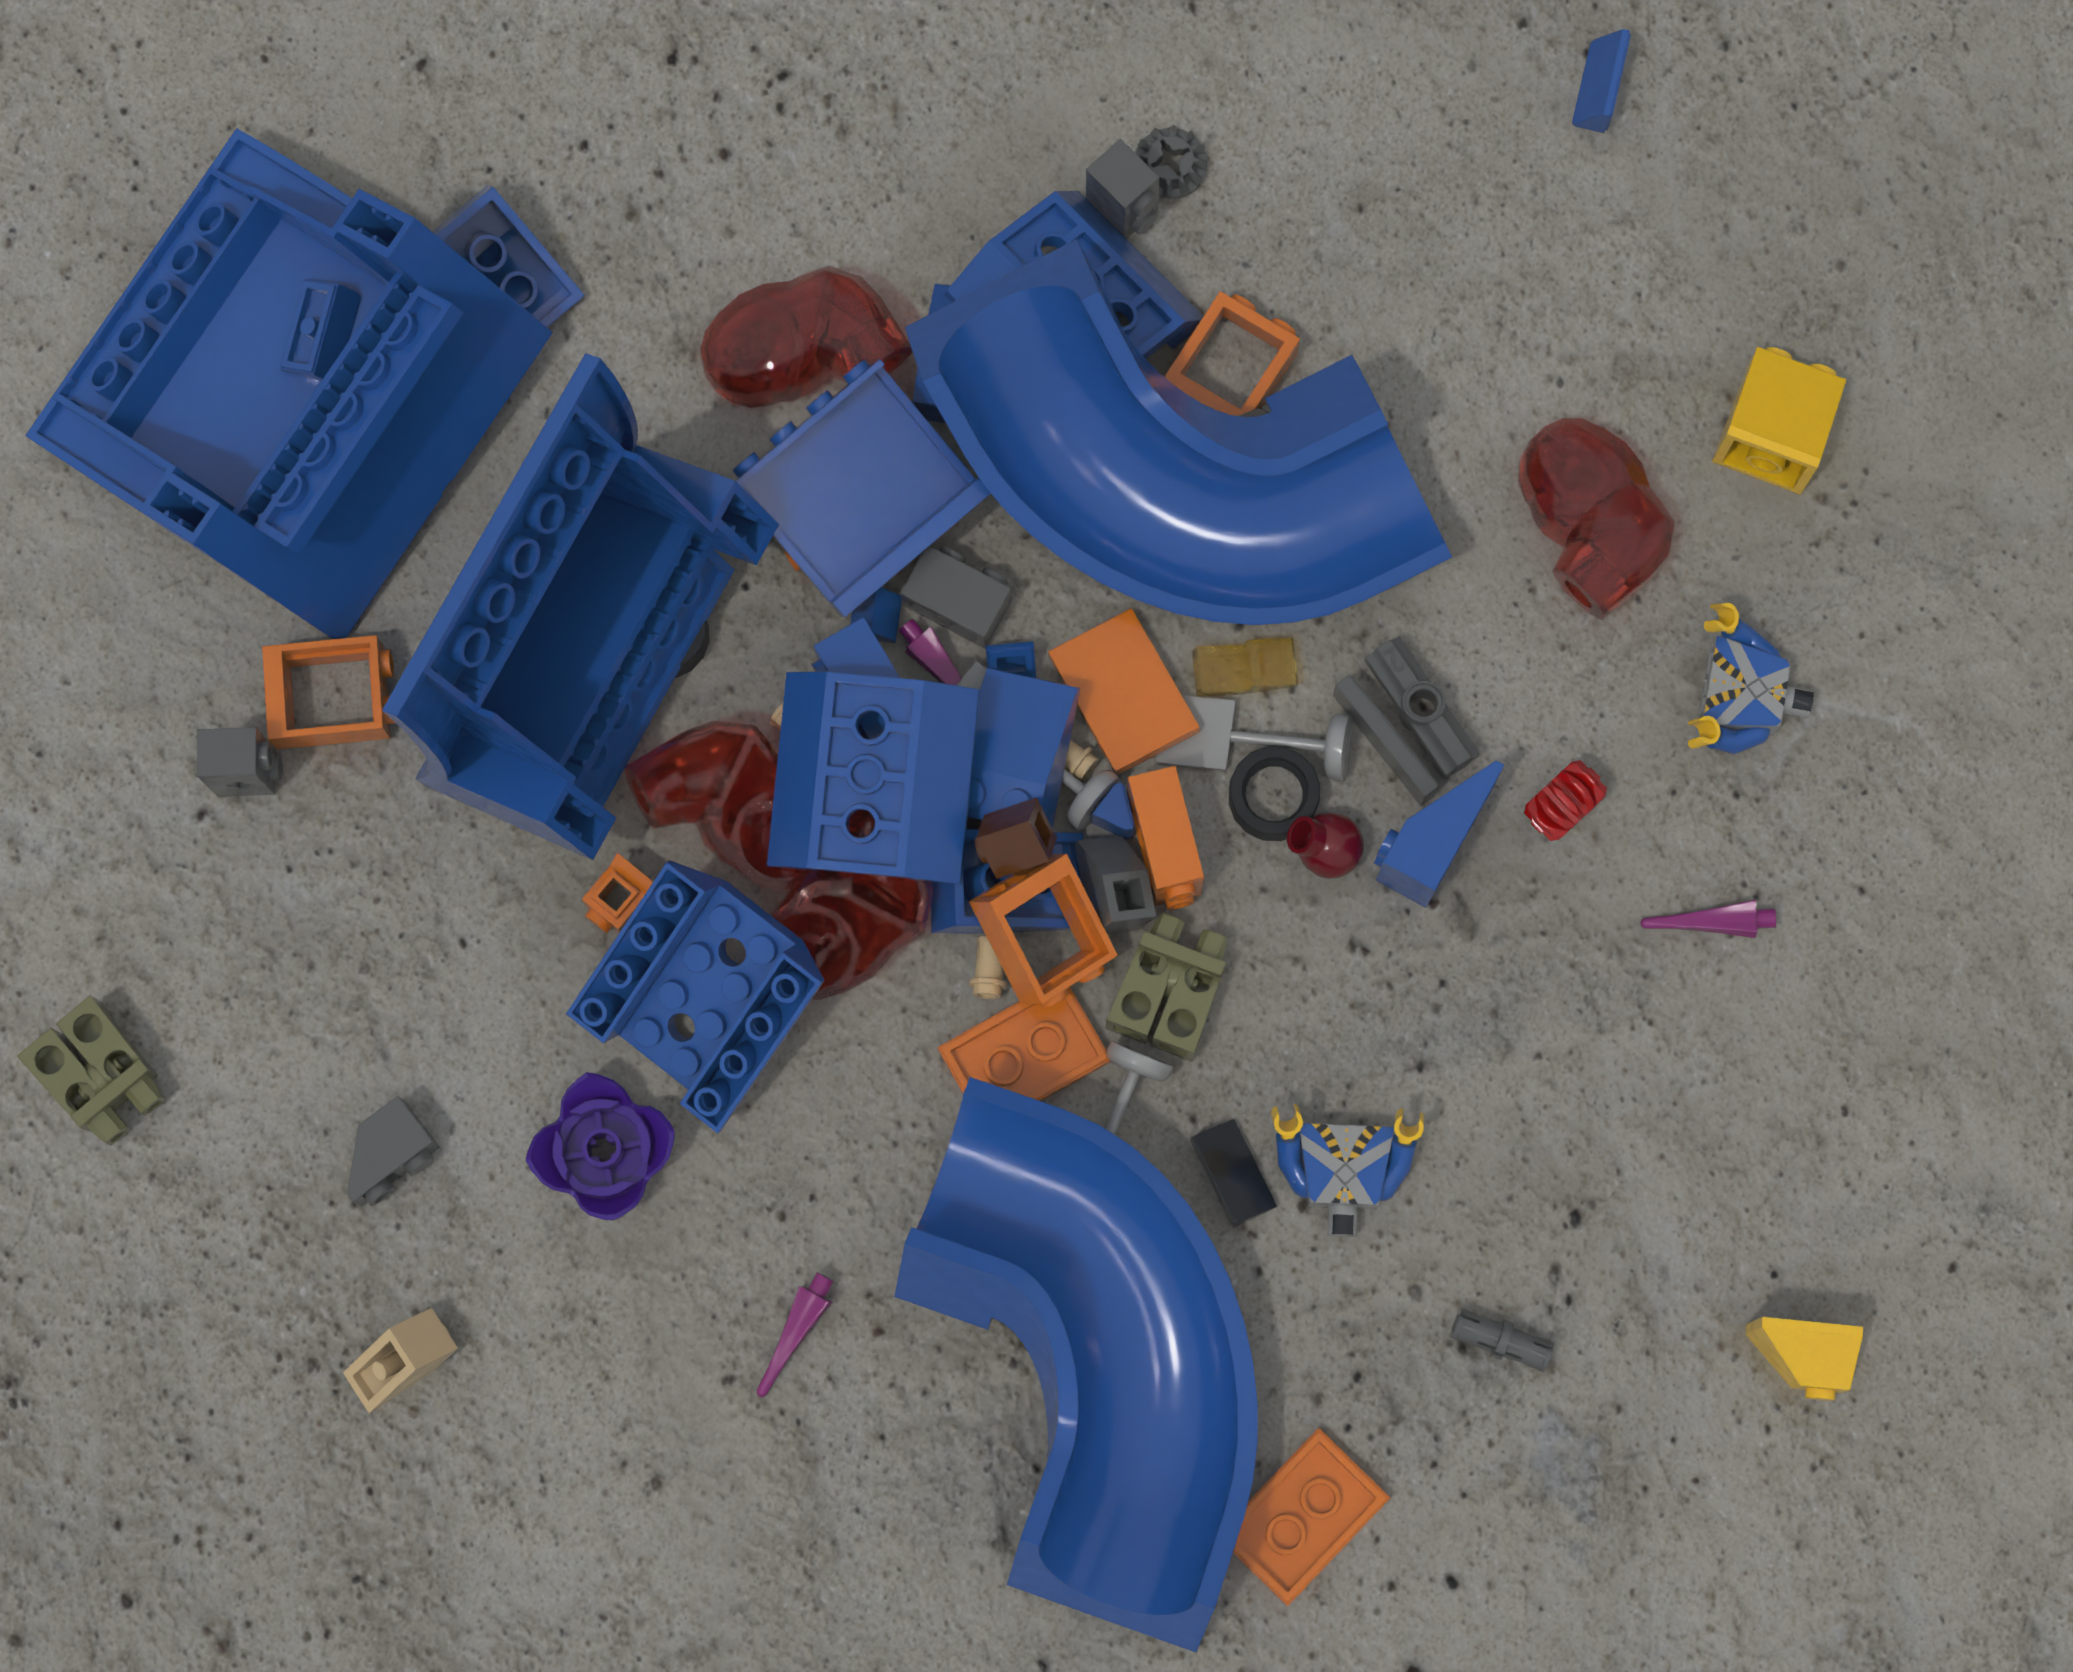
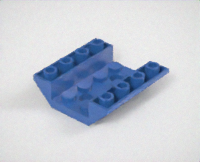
(1130, 281)
(907, 778)
(677, 962)

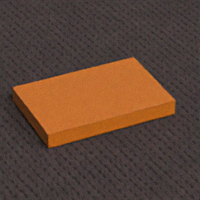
(1124, 692)
(1028, 1049)
(1305, 1516)

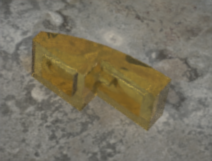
(1245, 668)

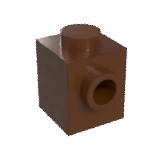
(1015, 839)

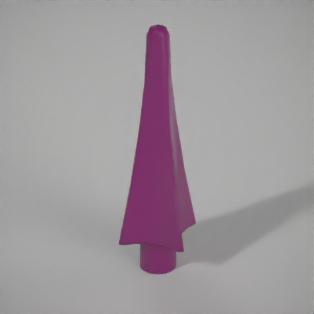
(929, 653)
(1734, 919)
(804, 1314)

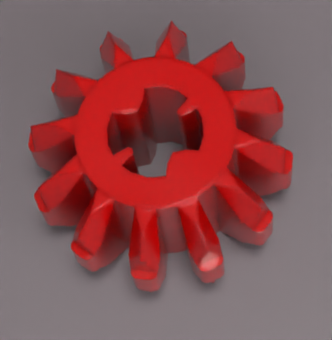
(1565, 800)

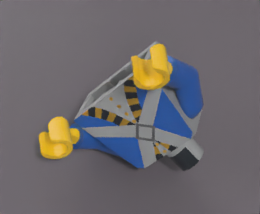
(1743, 688)
(1344, 1164)

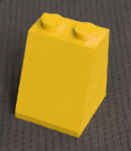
(1780, 419)

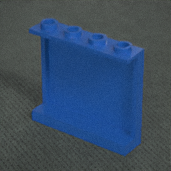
(859, 486)

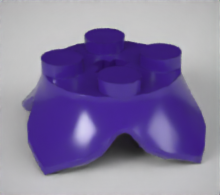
(597, 1110)

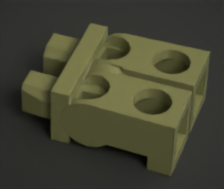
(1174, 972)
(102, 1085)

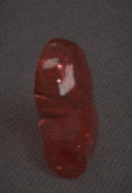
(795, 334)
(1599, 507)
(723, 784)
(854, 918)

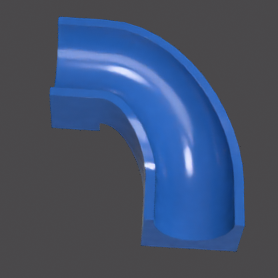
(1154, 487)
(1131, 1347)

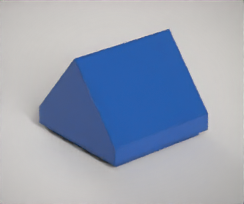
(881, 614)
(1012, 657)
(1115, 813)

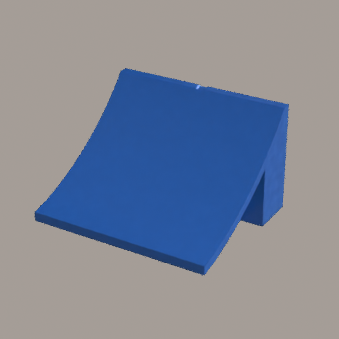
(270, 470)
(572, 618)

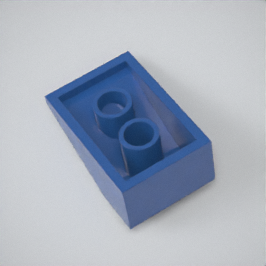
(509, 255)
(1020, 742)
(1429, 840)
(951, 901)

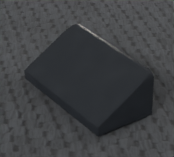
(1233, 1173)

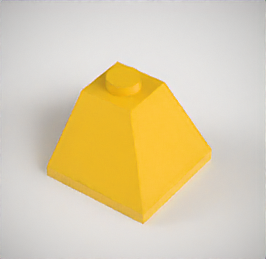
(1809, 1353)

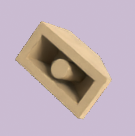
(400, 1359)

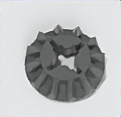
(1190, 167)

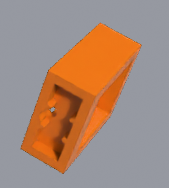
(1243, 314)
(279, 691)
(1165, 837)
(1079, 913)

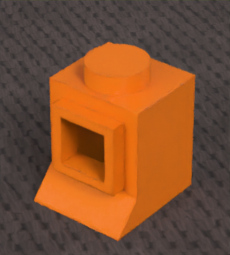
(631, 879)

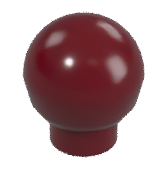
(1327, 844)

